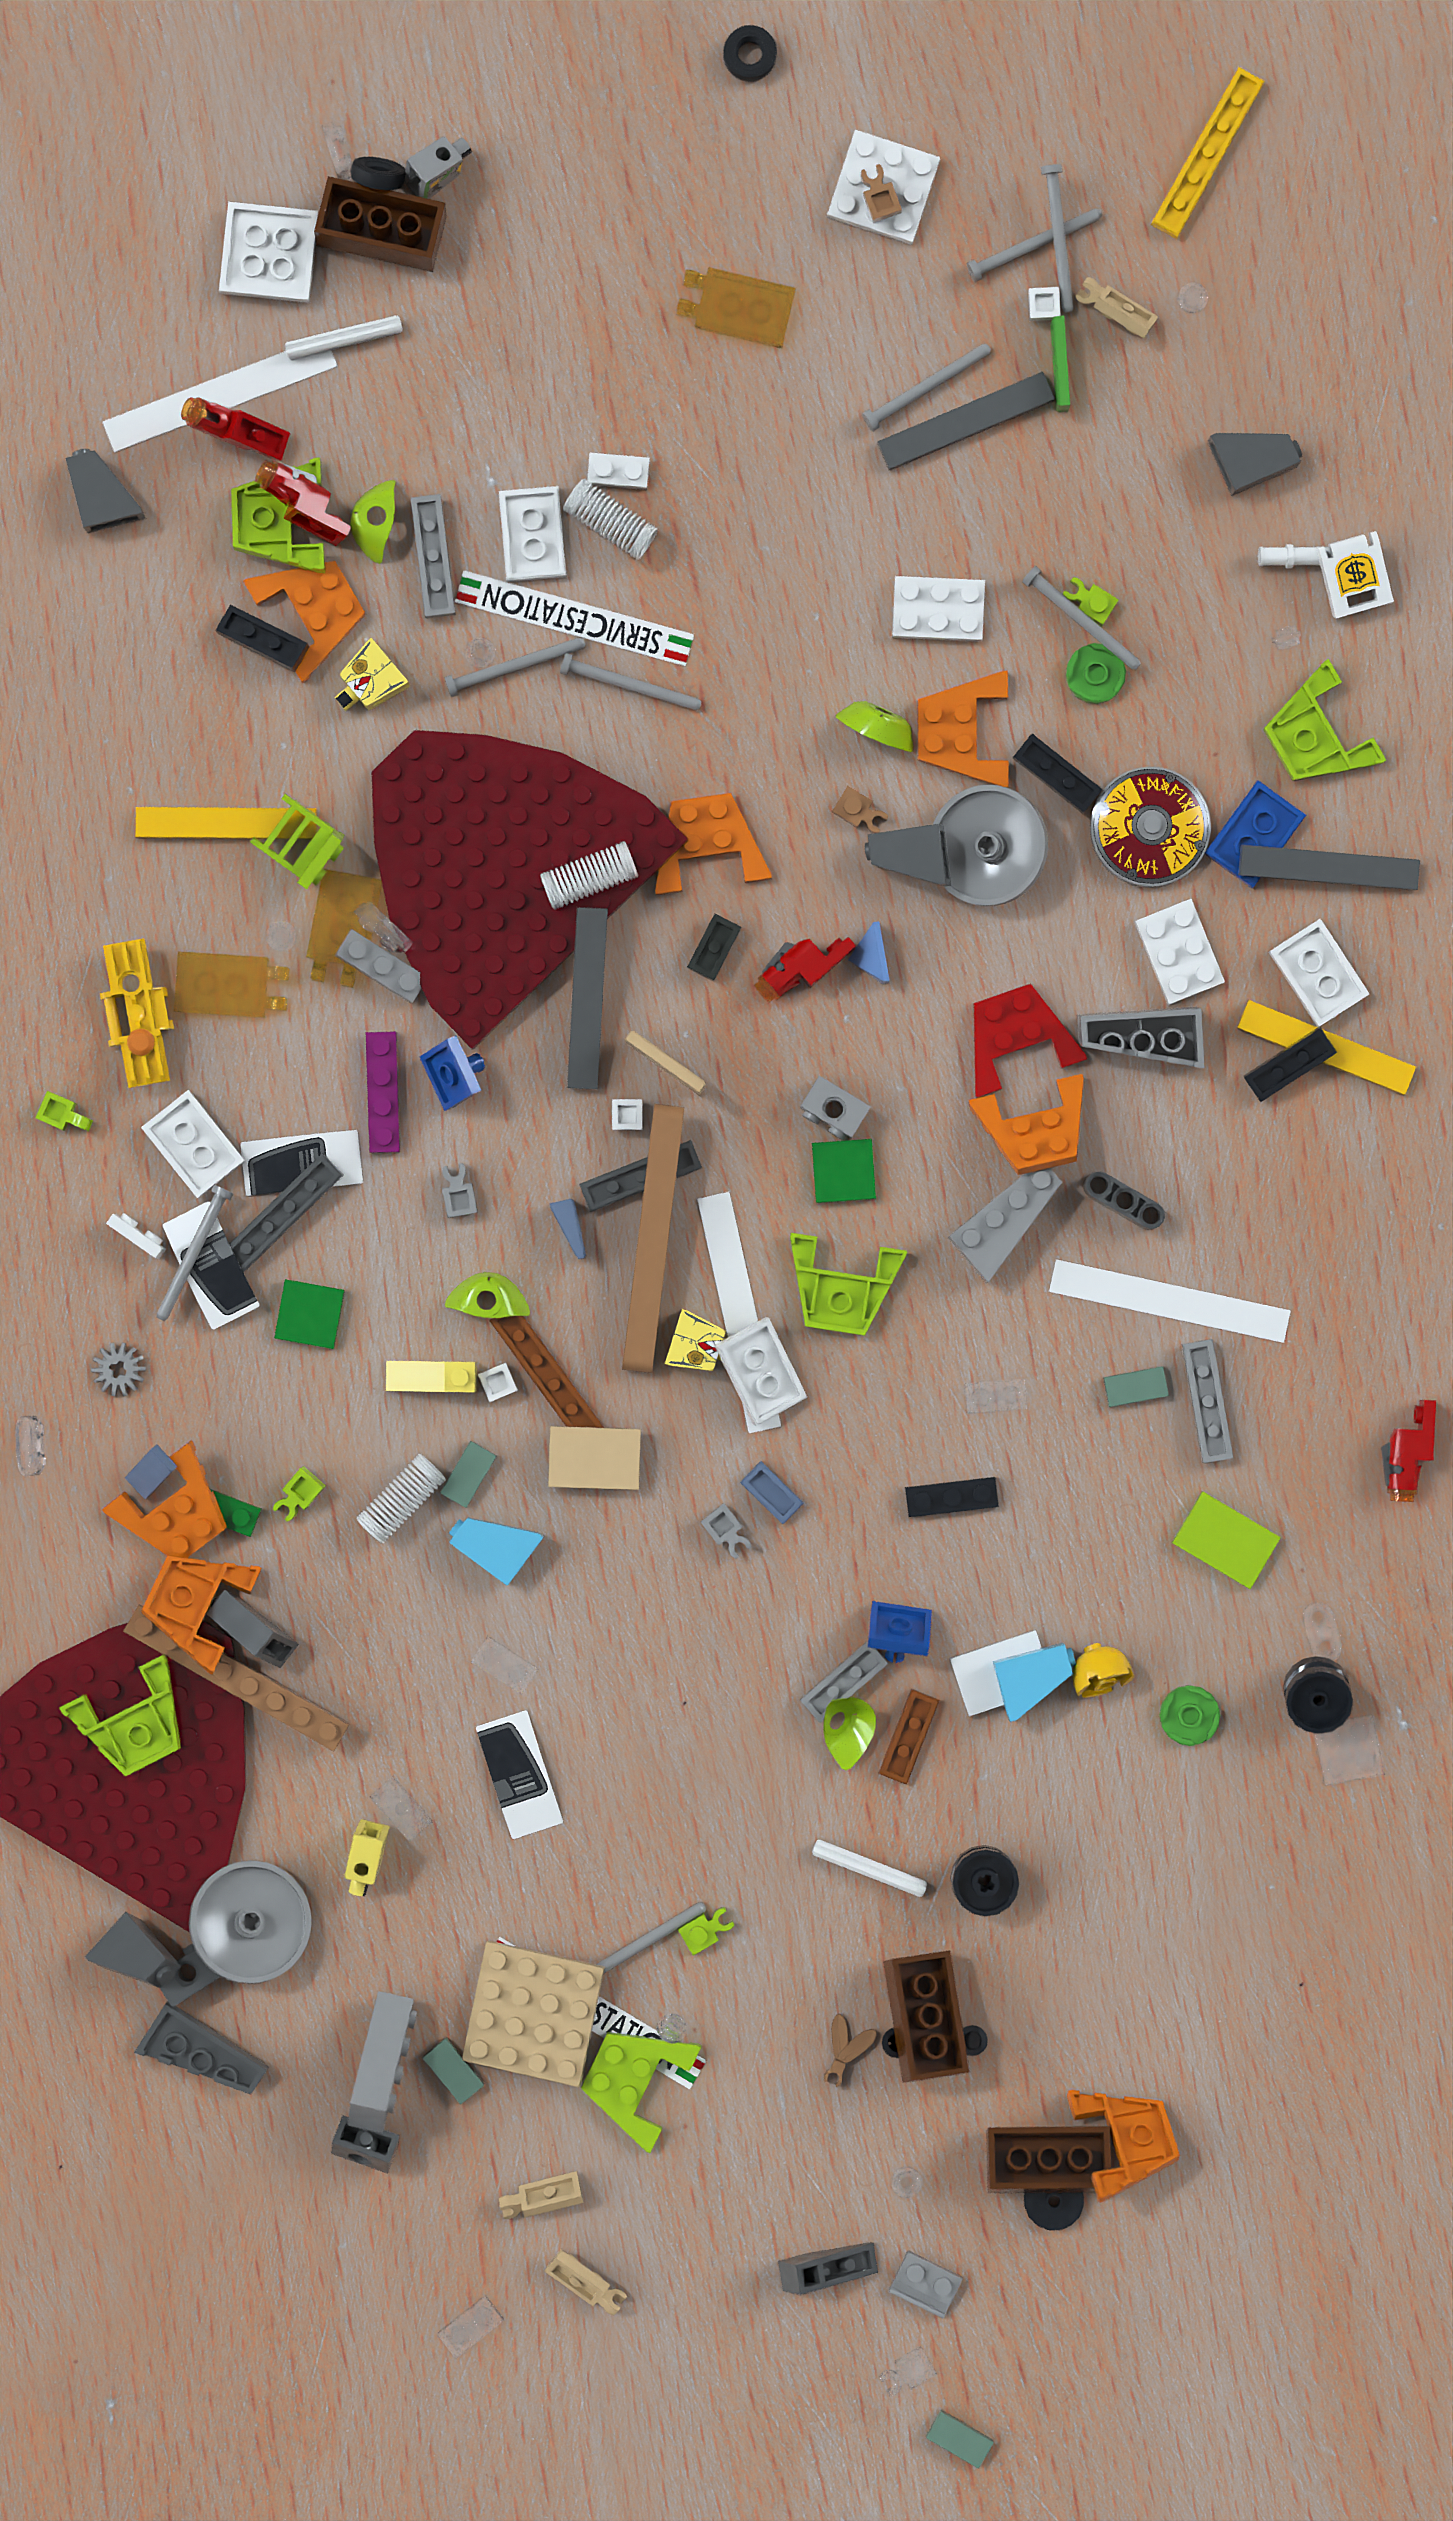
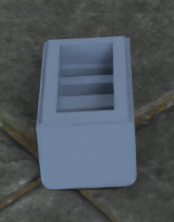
(567, 1218)

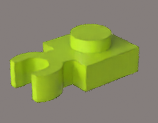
(1094, 603)
(301, 1491)
(701, 1932)

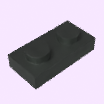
(714, 947)

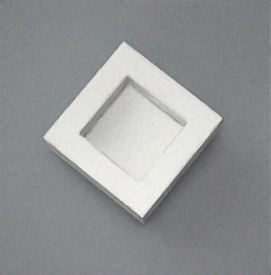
(1043, 303)
(627, 1114)
(497, 1382)

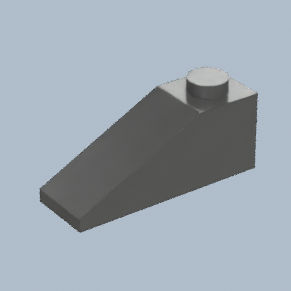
(827, 2268)

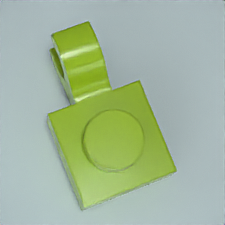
(59, 1112)

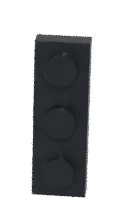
(262, 638)
(1057, 773)
(1290, 1064)
(951, 1497)

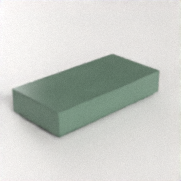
(1135, 1386)
(468, 1474)
(452, 2071)
(959, 2439)

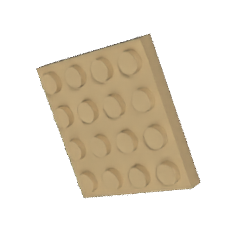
(533, 2013)

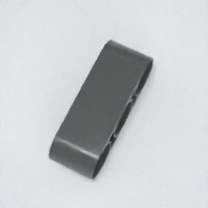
(1138, 1204)

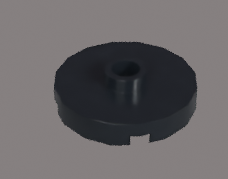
(1054, 2216)

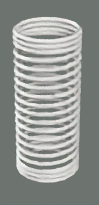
(582, 495)
(553, 889)
(371, 1525)

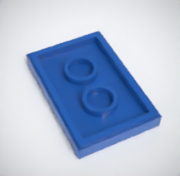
(1258, 821)

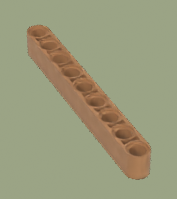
(653, 1238)

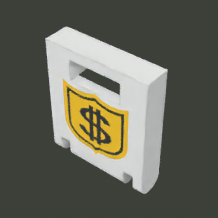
(1354, 570)

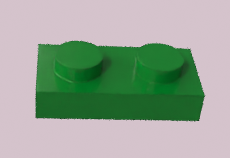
(238, 1514)

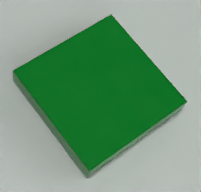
(843, 1170)
(309, 1314)

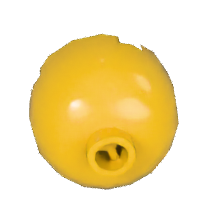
(1100, 1670)

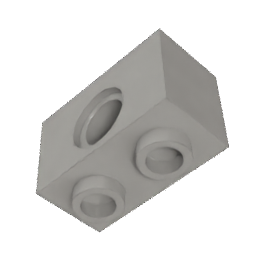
(852, 1108)

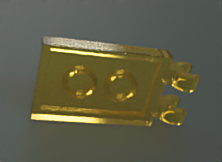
(739, 306)
(335, 916)
(226, 985)

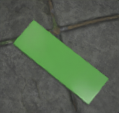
(1060, 364)

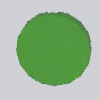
(1095, 674)
(1189, 1715)

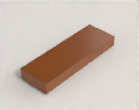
(908, 1736)

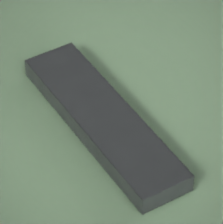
(631, 1179)

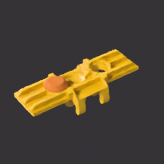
(146, 1011)

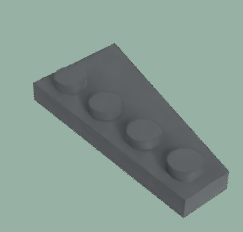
(192, 2045)

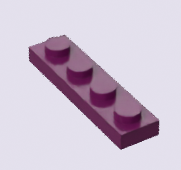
(382, 1092)

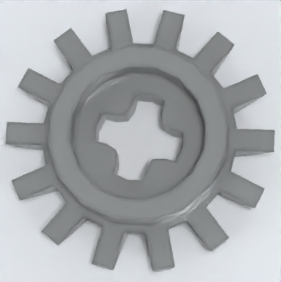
(130, 1364)

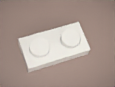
(618, 471)
(126, 1226)

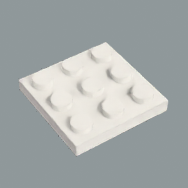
(905, 167)
(268, 252)

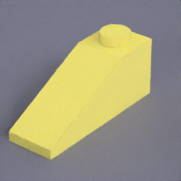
(431, 1376)

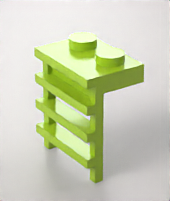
(321, 848)

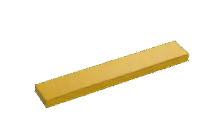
(1207, 153)
(218, 823)
(1350, 1056)

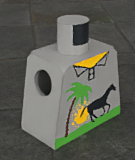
(435, 166)

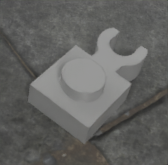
(459, 1197)
(723, 1527)

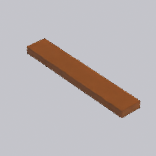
(545, 1372)

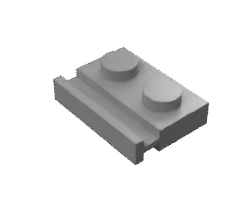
(925, 2284)

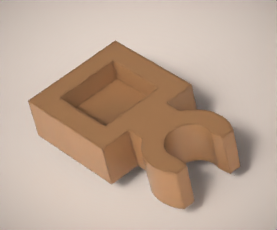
(881, 198)
(854, 808)

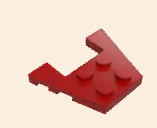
(1014, 1023)

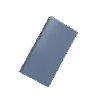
(151, 1471)
(771, 1492)

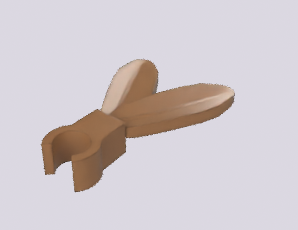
(845, 2051)

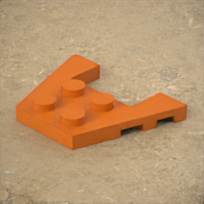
(322, 602)
(950, 729)
(713, 828)
(1038, 1138)
(182, 1520)
(183, 1597)
(1139, 2136)

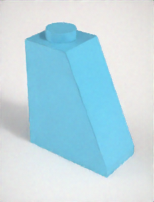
(495, 1546)
(1032, 1676)

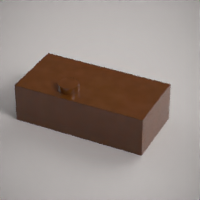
(380, 224)
(926, 2016)
(1046, 2158)

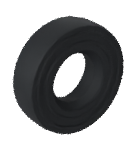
(754, 71)
(378, 173)

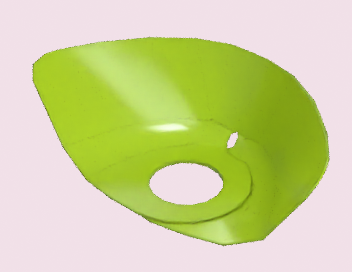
(368, 536)
(888, 729)
(508, 1297)
(855, 1733)

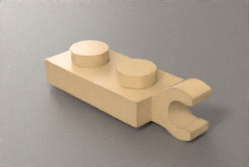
(1118, 307)
(543, 2196)
(584, 2282)

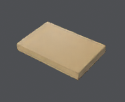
(665, 1062)
(594, 1457)

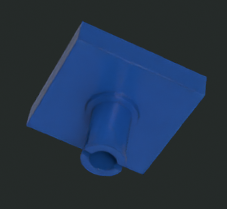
(452, 1072)
(899, 1630)

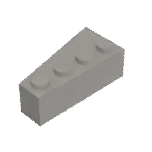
(1155, 1034)
(1001, 1224)
(380, 2062)

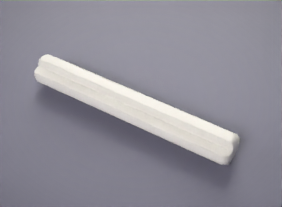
(343, 337)
(869, 1868)

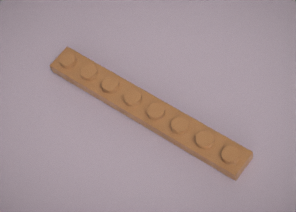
(248, 1686)

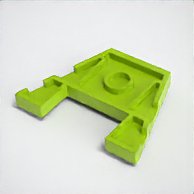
(264, 532)
(1307, 739)
(841, 1299)
(138, 1733)
(623, 2073)

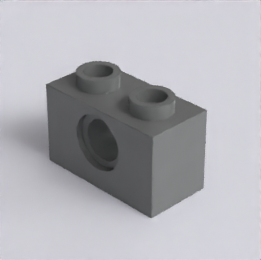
(180, 1987)
(365, 2146)

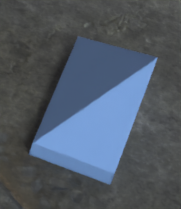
(871, 955)

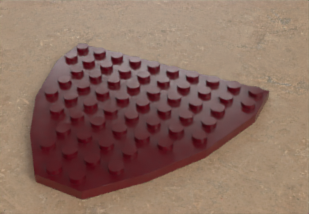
(462, 858)
(143, 1831)

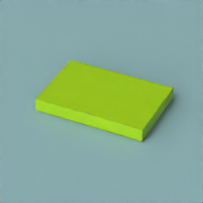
(1226, 1540)

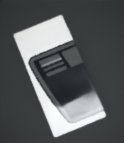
(277, 1162)
(216, 1272)
(519, 1774)

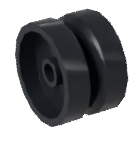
(1317, 1695)
(988, 1898)

